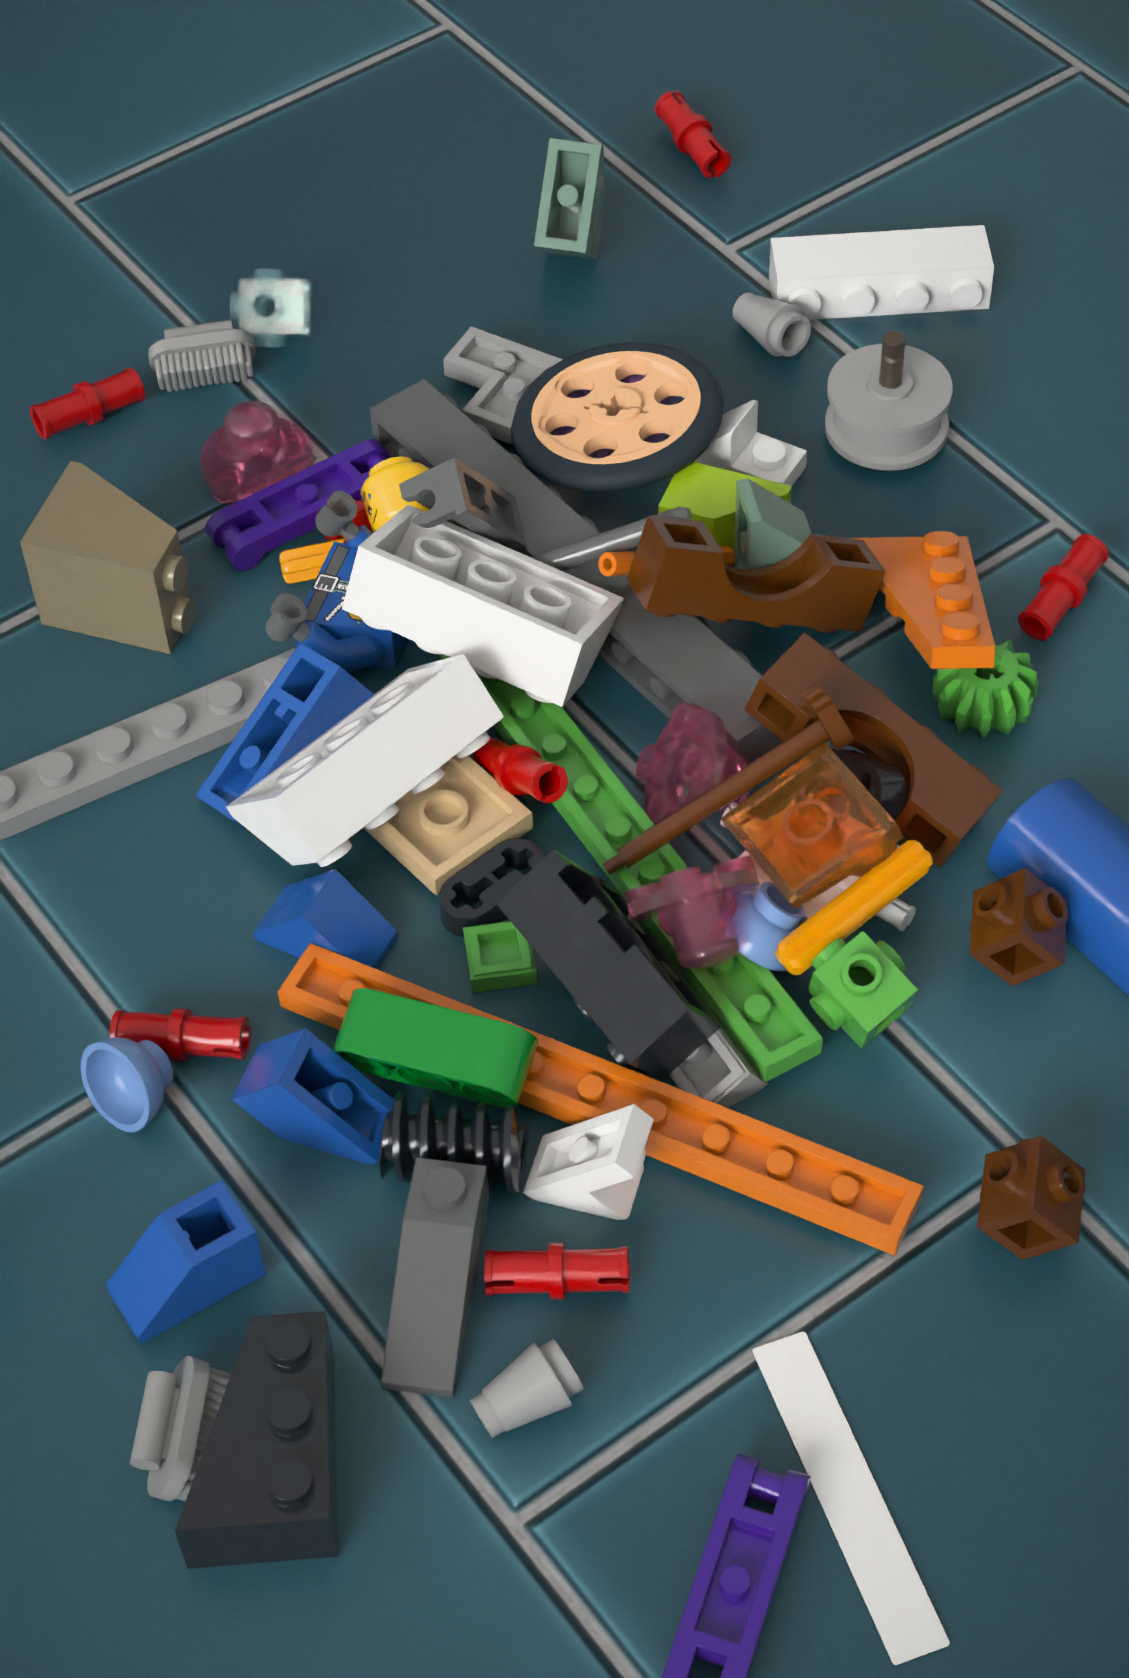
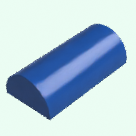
(1083, 854)

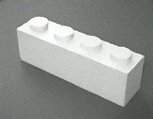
(883, 272)

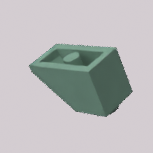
(572, 199)
(765, 527)

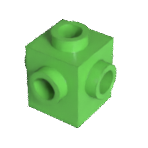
(860, 987)

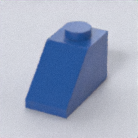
(314, 1097)

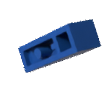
(294, 711)

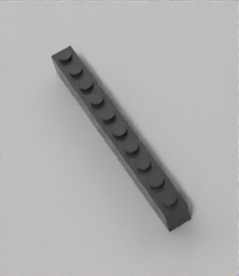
(659, 656)

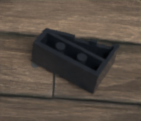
(609, 965)
(271, 1453)

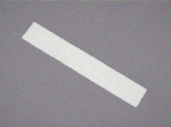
(851, 1499)

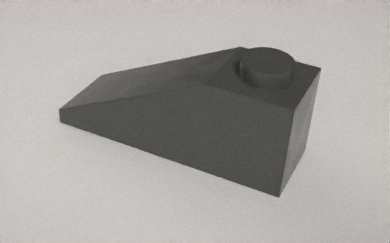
(436, 1276)

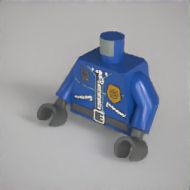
(321, 620)

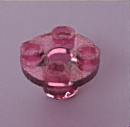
(253, 452)
(686, 761)
(697, 909)

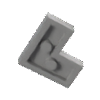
(500, 371)

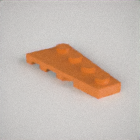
(938, 596)

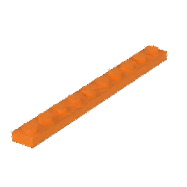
(685, 1128)

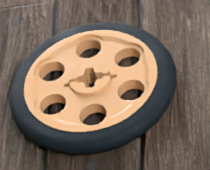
(617, 417)

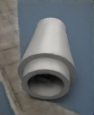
(773, 323)
(527, 1389)

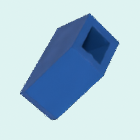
(186, 1262)

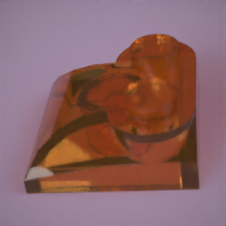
(813, 827)

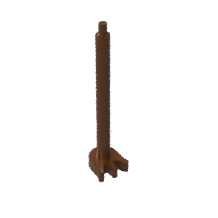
(828, 726)

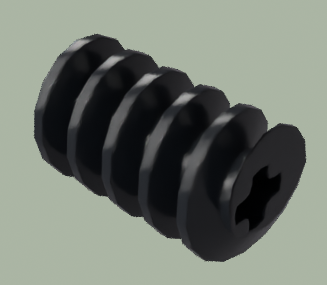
(450, 1138)

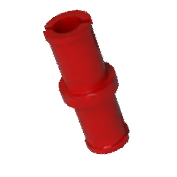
(692, 134)
(87, 403)
(1063, 587)
(522, 770)
(186, 1034)
(557, 1271)

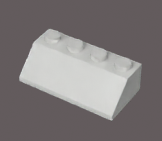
(481, 601)
(369, 762)

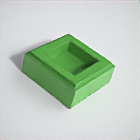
(498, 957)

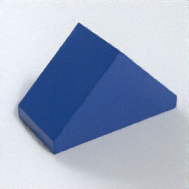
(330, 915)

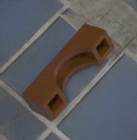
(818, 586)
(943, 790)

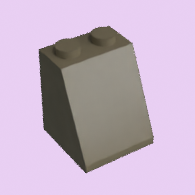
(107, 565)

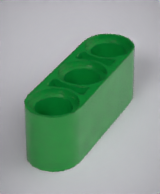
(435, 1047)

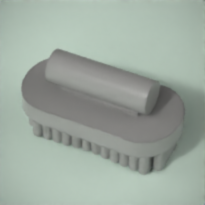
(202, 356)
(176, 1425)

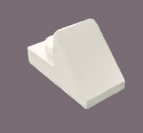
(748, 452)
(593, 1164)

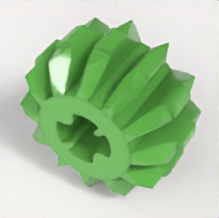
(988, 695)

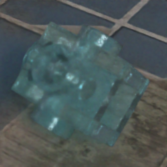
(291, 313)

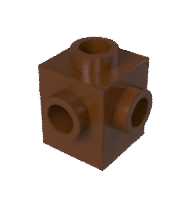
(1018, 927)
(1031, 1198)

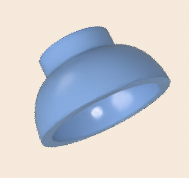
(762, 922)
(126, 1080)

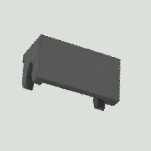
(467, 500)

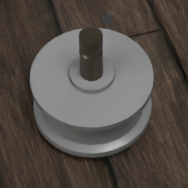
(888, 405)

